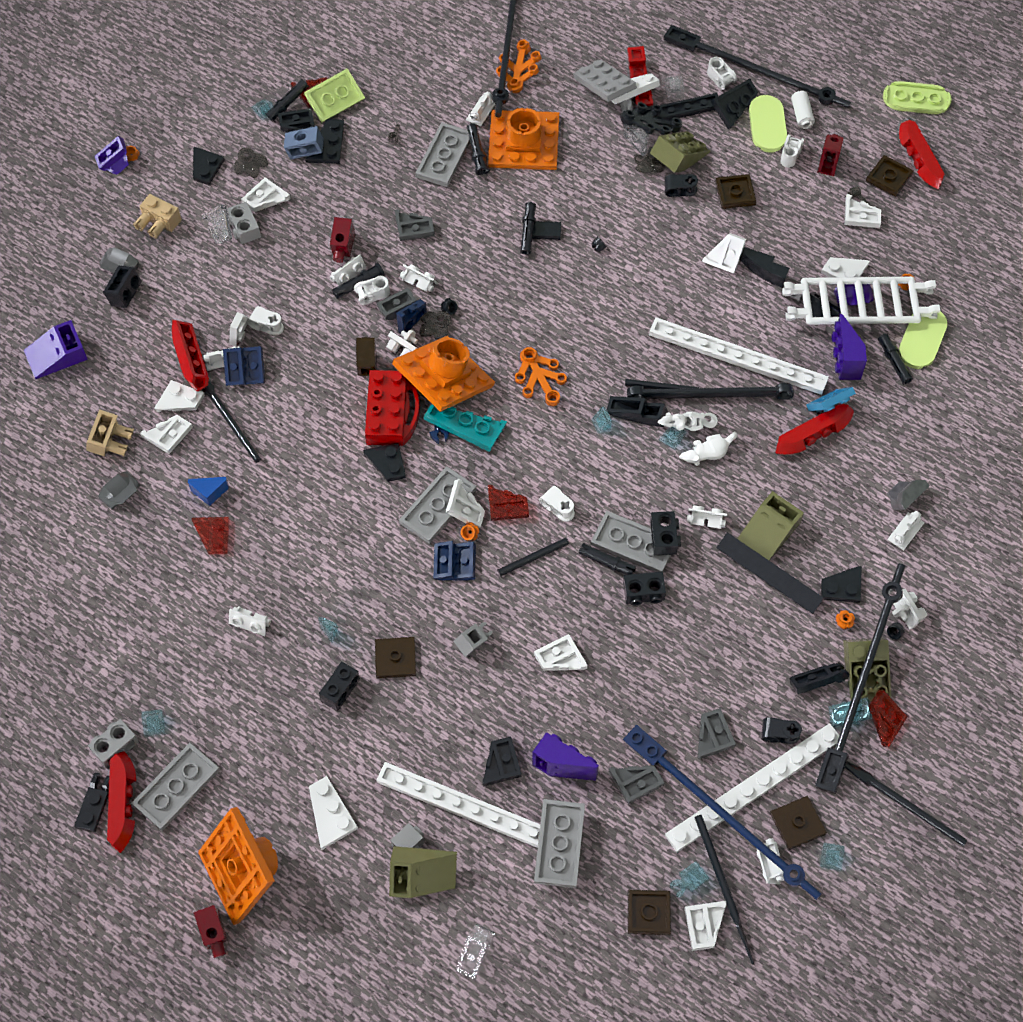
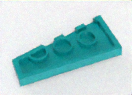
(472, 428)

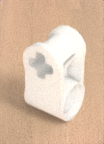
(721, 72)
(791, 151)
(372, 290)
(266, 321)
(556, 502)

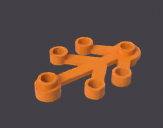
(515, 83)
(539, 374)

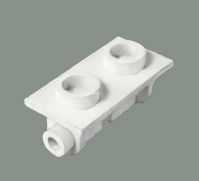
(481, 109)
(349, 270)
(425, 281)
(214, 360)
(699, 515)
(906, 530)
(242, 618)
(771, 872)

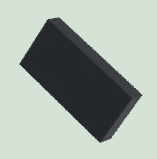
(547, 230)

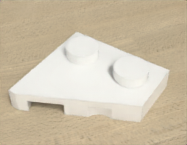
(265, 195)
(861, 214)
(726, 253)
(844, 267)
(237, 329)
(179, 397)
(168, 433)
(464, 506)
(560, 656)
(704, 924)

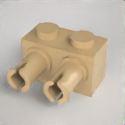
(158, 212)
(101, 435)

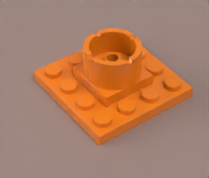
(524, 139)
(444, 372)
(238, 864)

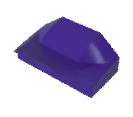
(113, 156)
(851, 294)

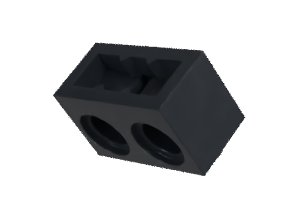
(122, 286)
(660, 533)
(643, 583)
(339, 686)

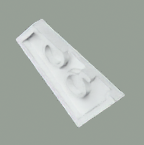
(643, 83)
(330, 813)

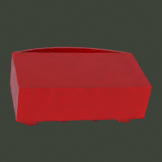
(389, 408)

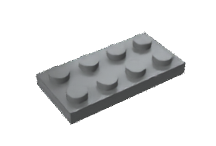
(604, 80)
(443, 155)
(428, 512)
(628, 541)
(175, 786)
(559, 843)

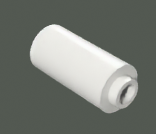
(802, 109)

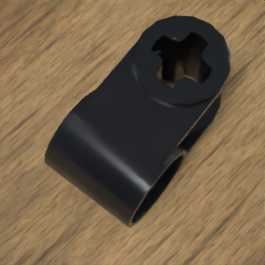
(679, 185)
(778, 731)

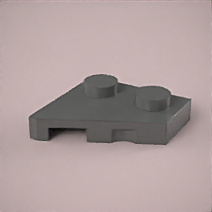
(413, 226)
(714, 734)
(636, 781)

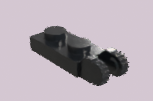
(818, 677)
(93, 805)

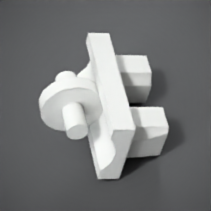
(396, 341)
(908, 611)

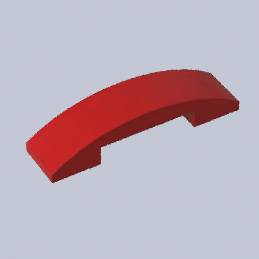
(637, 68)

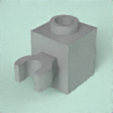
(472, 639)
(408, 837)

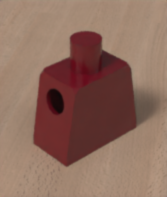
(831, 147)
(342, 238)
(208, 921)

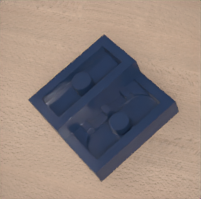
(244, 366)
(454, 561)

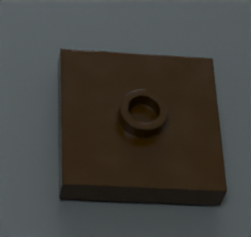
(889, 175)
(735, 191)
(395, 657)
(798, 822)
(649, 912)

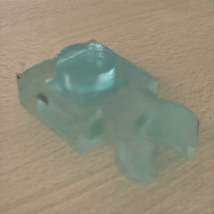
(691, 878)

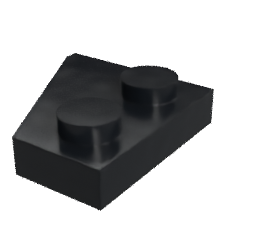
(296, 120)
(205, 165)
(387, 460)
(843, 586)
(501, 762)

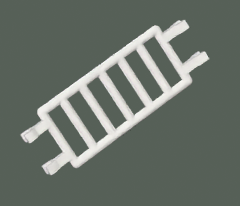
(914, 288)

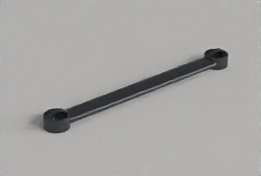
(781, 391)

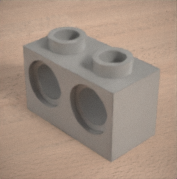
(243, 222)
(115, 745)

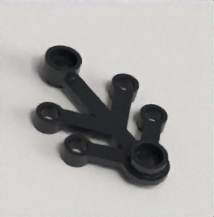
(632, 117)

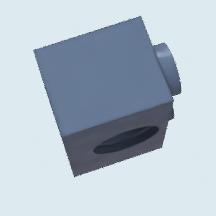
(303, 142)

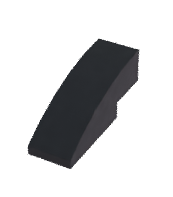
(764, 266)
(636, 410)

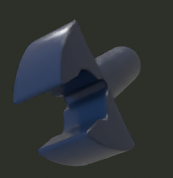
(434, 434)

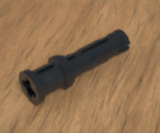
(478, 157)
(364, 275)

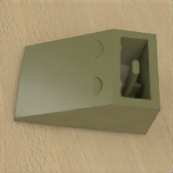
(679, 150)
(771, 525)
(879, 676)
(421, 871)

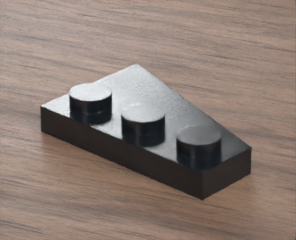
(734, 102)
(332, 143)

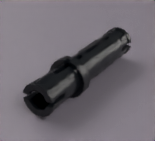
(282, 104)
(528, 224)
(892, 353)
(614, 563)

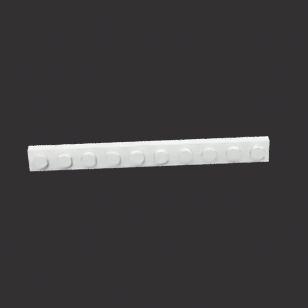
(738, 356)
(756, 785)
(459, 804)

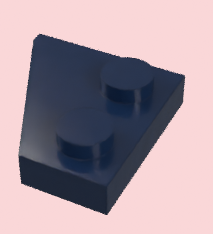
(410, 315)

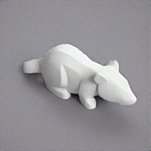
(689, 420)
(712, 449)

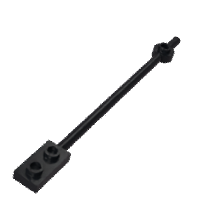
(692, 41)
(500, 95)
(836, 759)

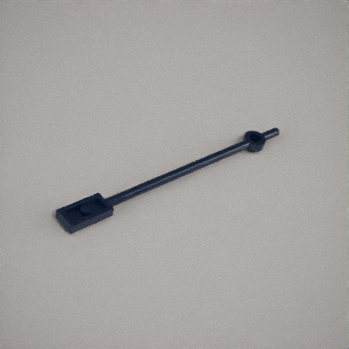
(655, 753)

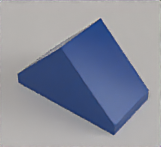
(209, 488)

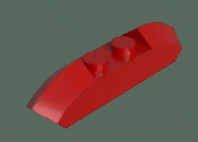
(919, 150)
(189, 354)
(819, 426)
(119, 825)

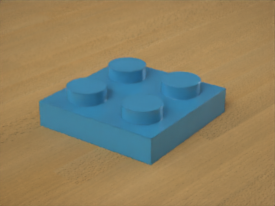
(829, 400)

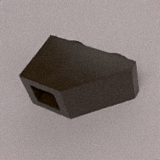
(366, 355)

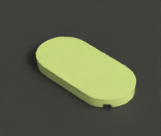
(917, 97)
(767, 123)
(922, 341)

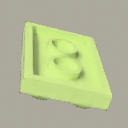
(334, 95)

